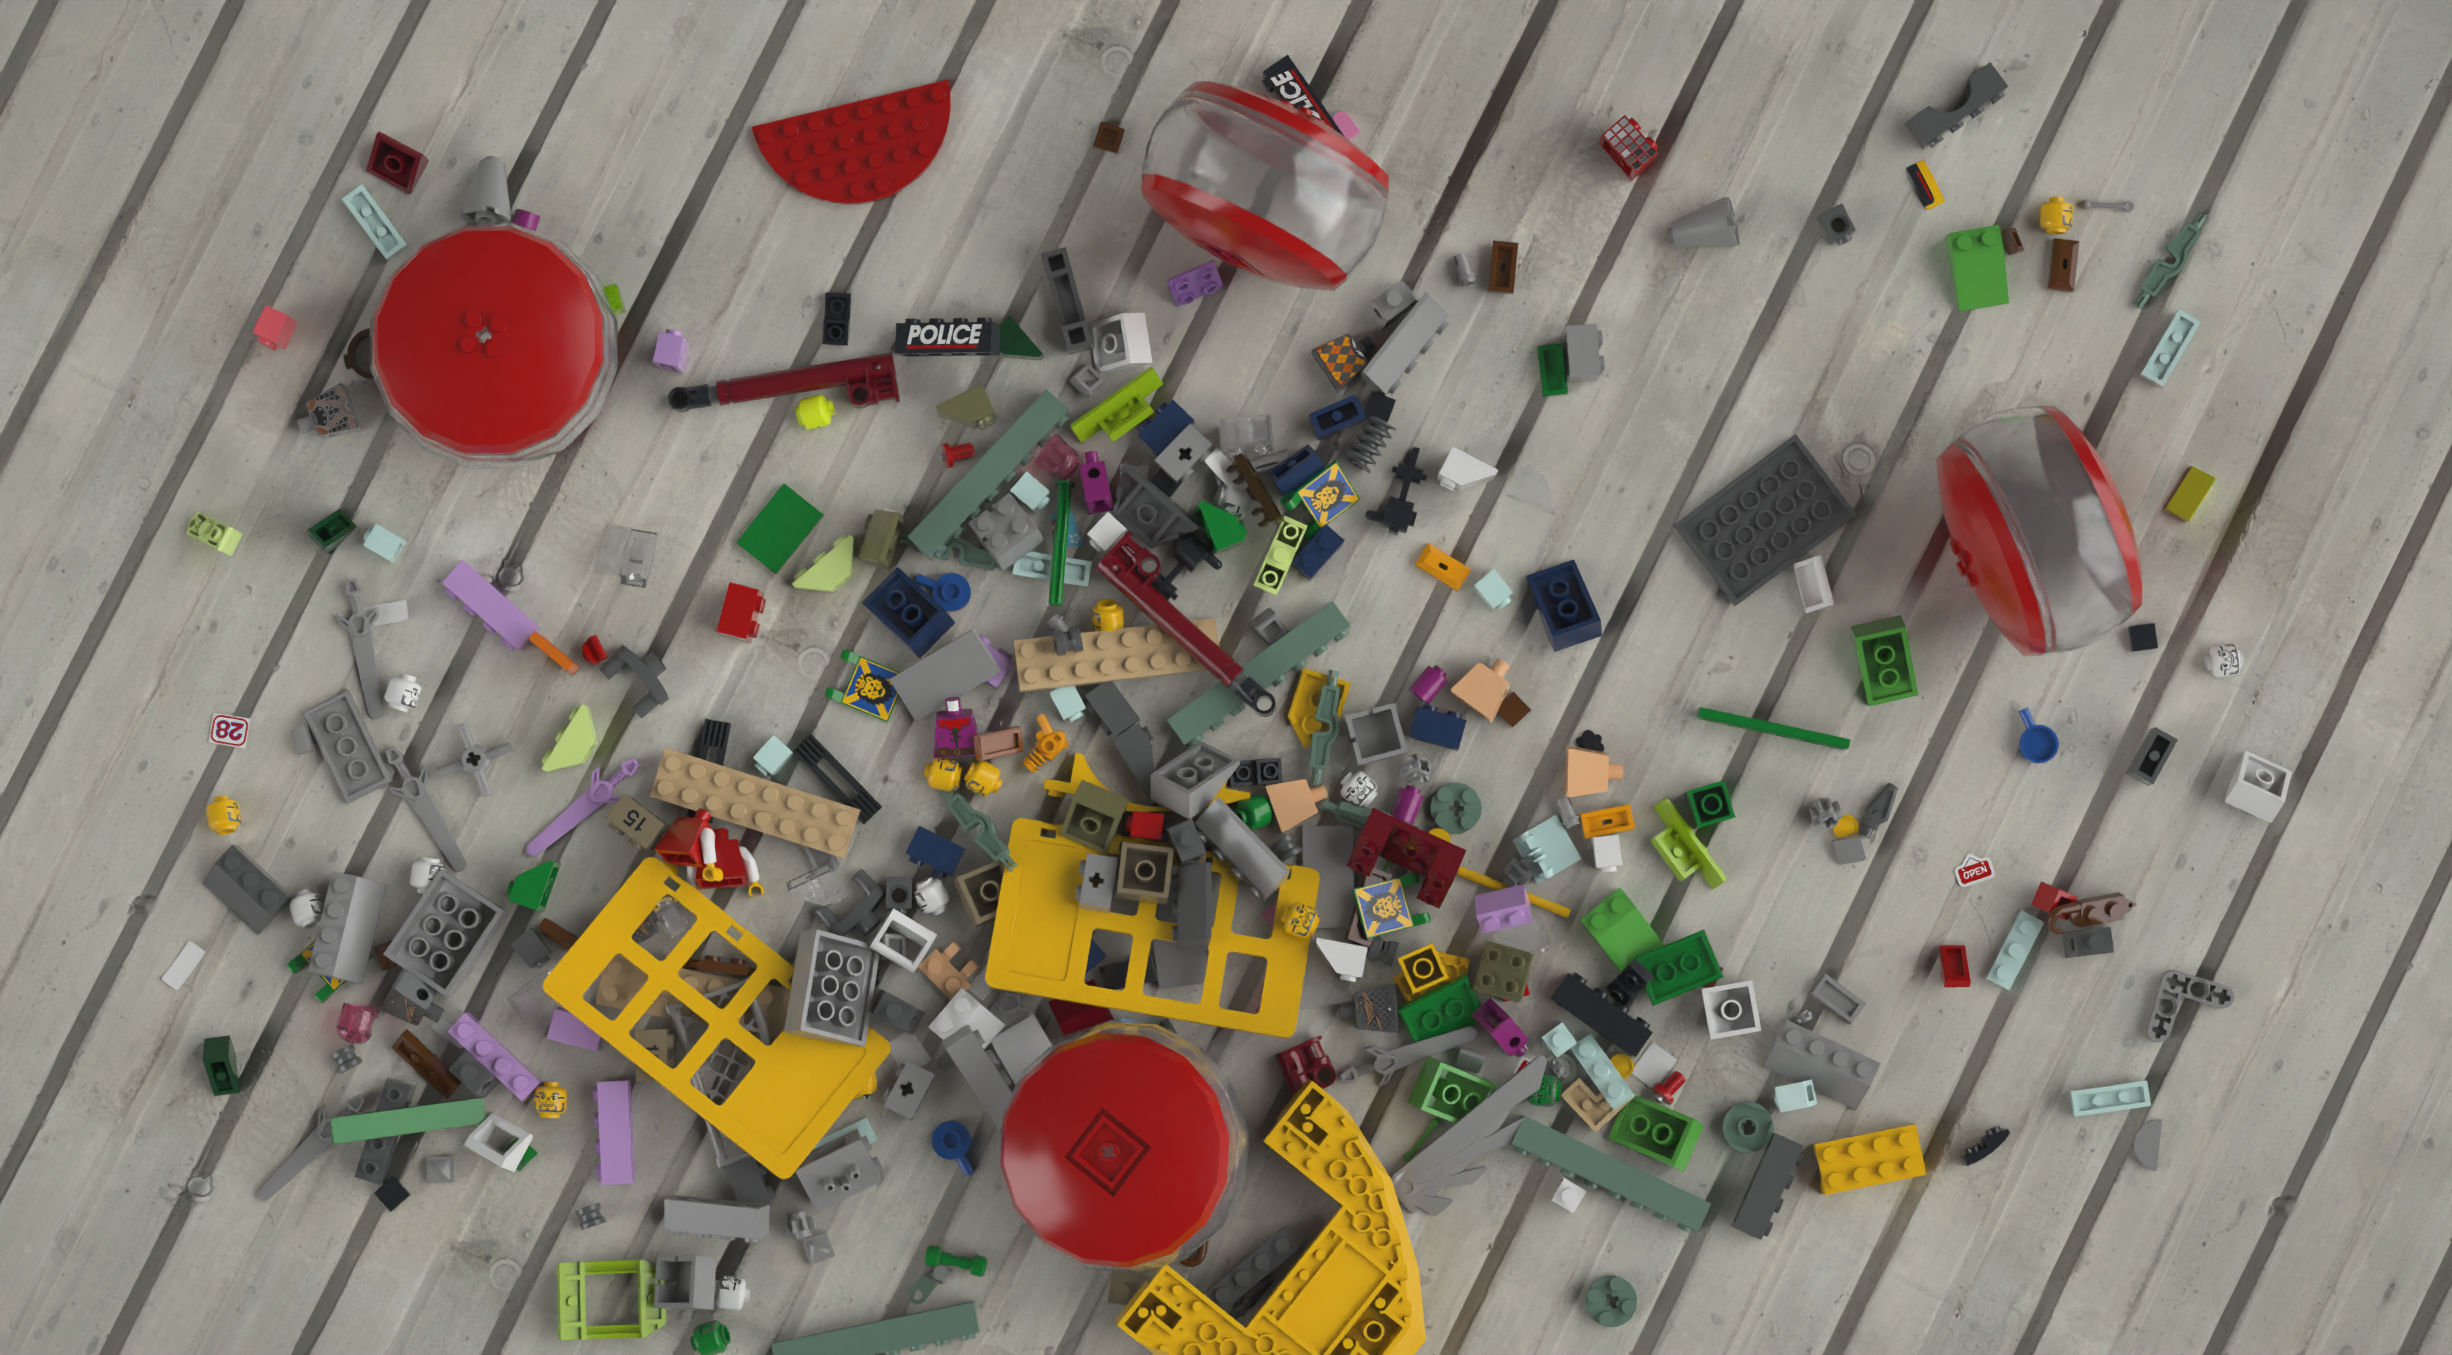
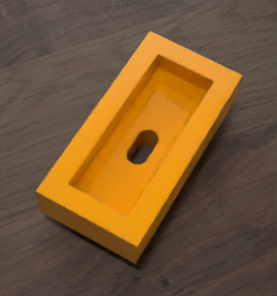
(1452, 577)
(1620, 816)

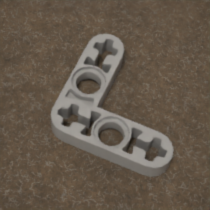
(2175, 994)

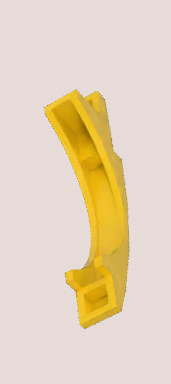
(1082, 772)

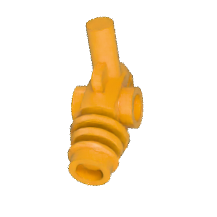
(1048, 744)

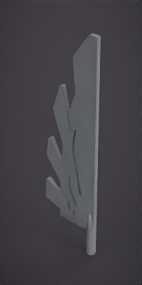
(1474, 1134)

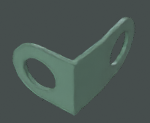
(925, 1285)

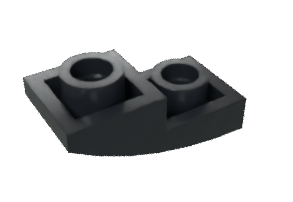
(837, 318)
(1257, 773)
(1115, 974)
(1629, 982)
(1991, 1141)

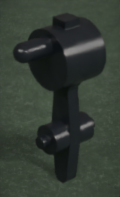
(1399, 511)
(1190, 554)

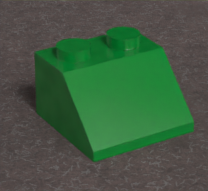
(1220, 528)
(534, 886)

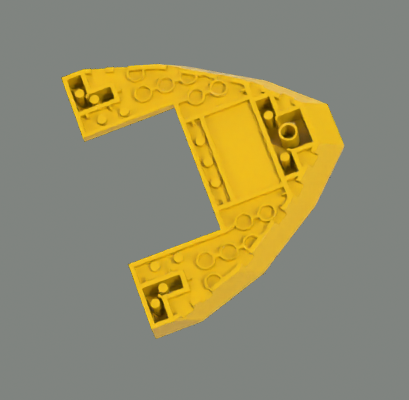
(1346, 1292)

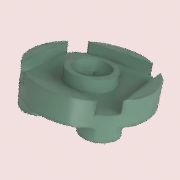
(1444, 817)
(1760, 1120)
(1624, 1307)

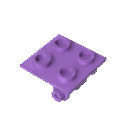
(1195, 283)

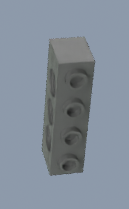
(379, 1151)

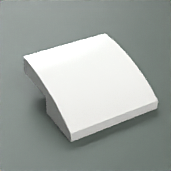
(1021, 1046)

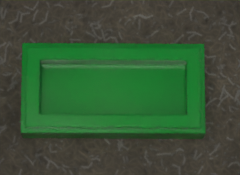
(1552, 370)

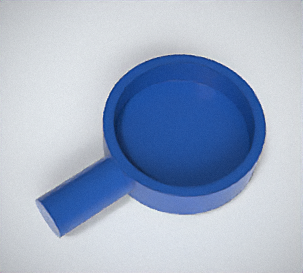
(949, 590)
(2037, 742)
(951, 1142)

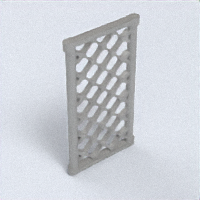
(677, 1019)

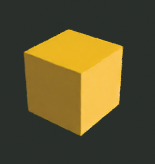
(1422, 968)

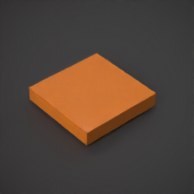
(553, 652)

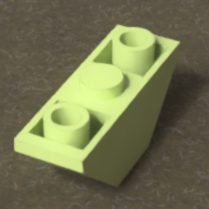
(214, 533)
(1280, 555)
(830, 569)
(574, 743)

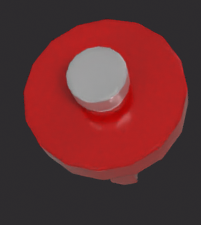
(956, 453)
(1668, 1088)

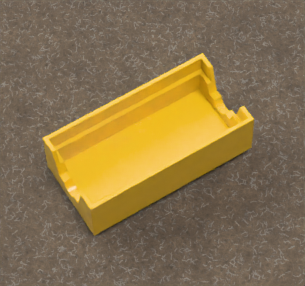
(1869, 1159)

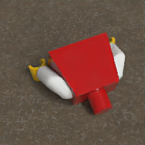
(690, 844)
(733, 860)

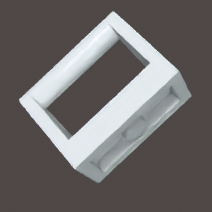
(1813, 584)
(909, 929)
(479, 1137)

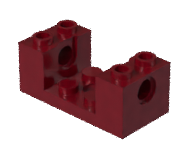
(1432, 856)

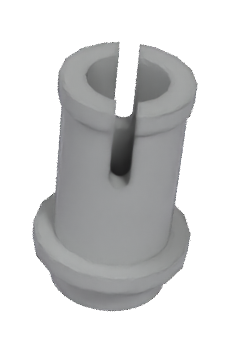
(1464, 269)
(1056, 623)
(1567, 812)

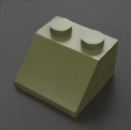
(969, 409)
(1094, 816)

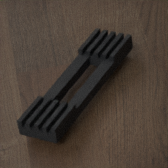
(714, 734)
(812, 752)

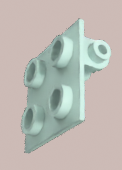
(1547, 849)

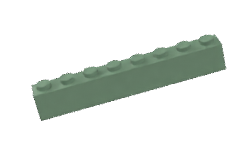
(988, 475)
(1265, 668)
(1611, 1174)
(889, 1334)

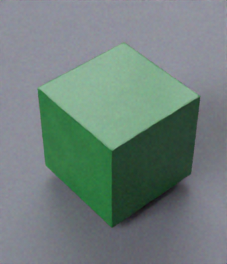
(1709, 804)

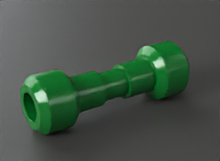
(935, 1256)

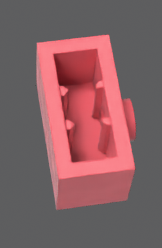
(274, 328)

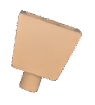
(1483, 689)
(1588, 771)
(1294, 802)

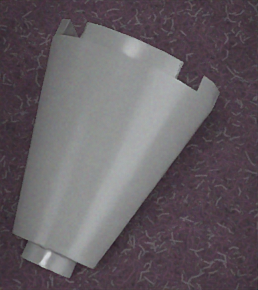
(488, 194)
(1707, 227)

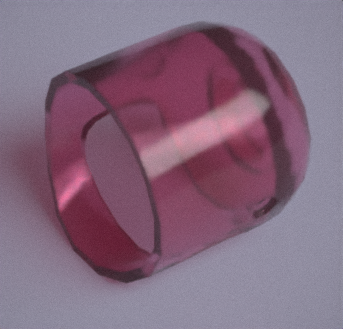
(1058, 459)
(356, 1023)

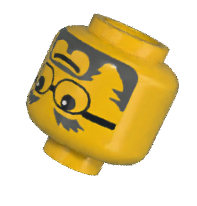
(2056, 216)
(1107, 616)
(943, 774)
(982, 778)
(223, 815)
(1300, 920)
(550, 1100)

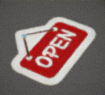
(1974, 870)

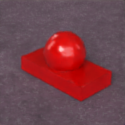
(1954, 966)

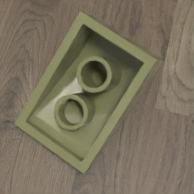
(881, 538)

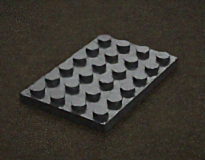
(1765, 520)

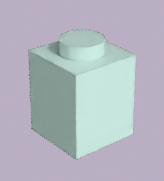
(1031, 492)
(383, 542)
(1493, 591)
(1068, 703)
(772, 756)
(1558, 1040)
(1795, 1096)

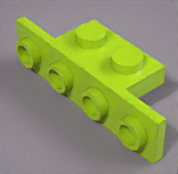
(1120, 410)
(1682, 848)

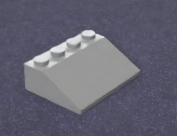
(446, 933)
(832, 988)

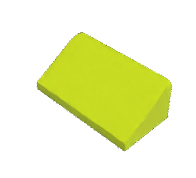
(2190, 494)

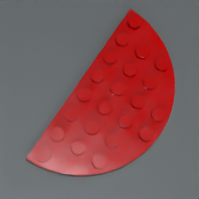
(860, 147)

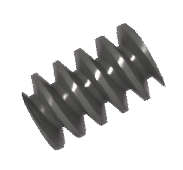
(1369, 442)

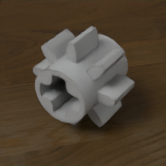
(1415, 770)
(1825, 813)
(799, 1225)

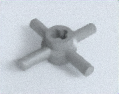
(483, 764)

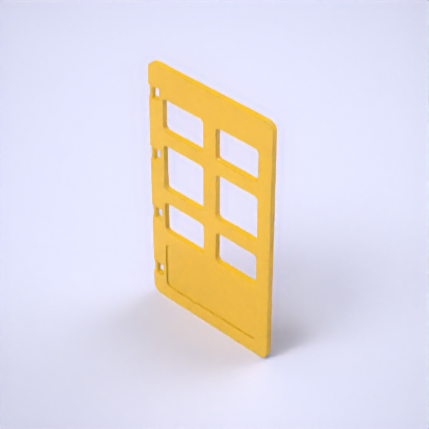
(1045, 938)
(795, 1082)

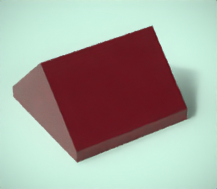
(396, 163)
(1077, 1016)

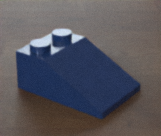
(1564, 605)
(909, 612)

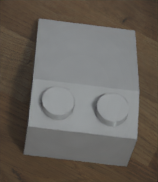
(1192, 779)

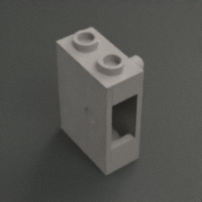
(839, 1170)

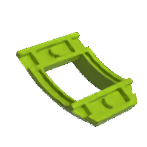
(572, 1300)

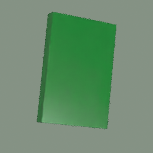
(780, 528)
(1680, 967)
(1441, 1010)

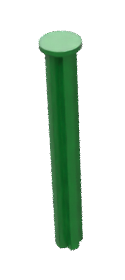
(1060, 541)

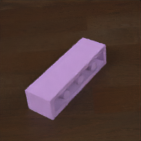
(490, 605)
(495, 1056)
(615, 1132)

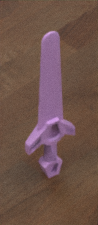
(592, 799)

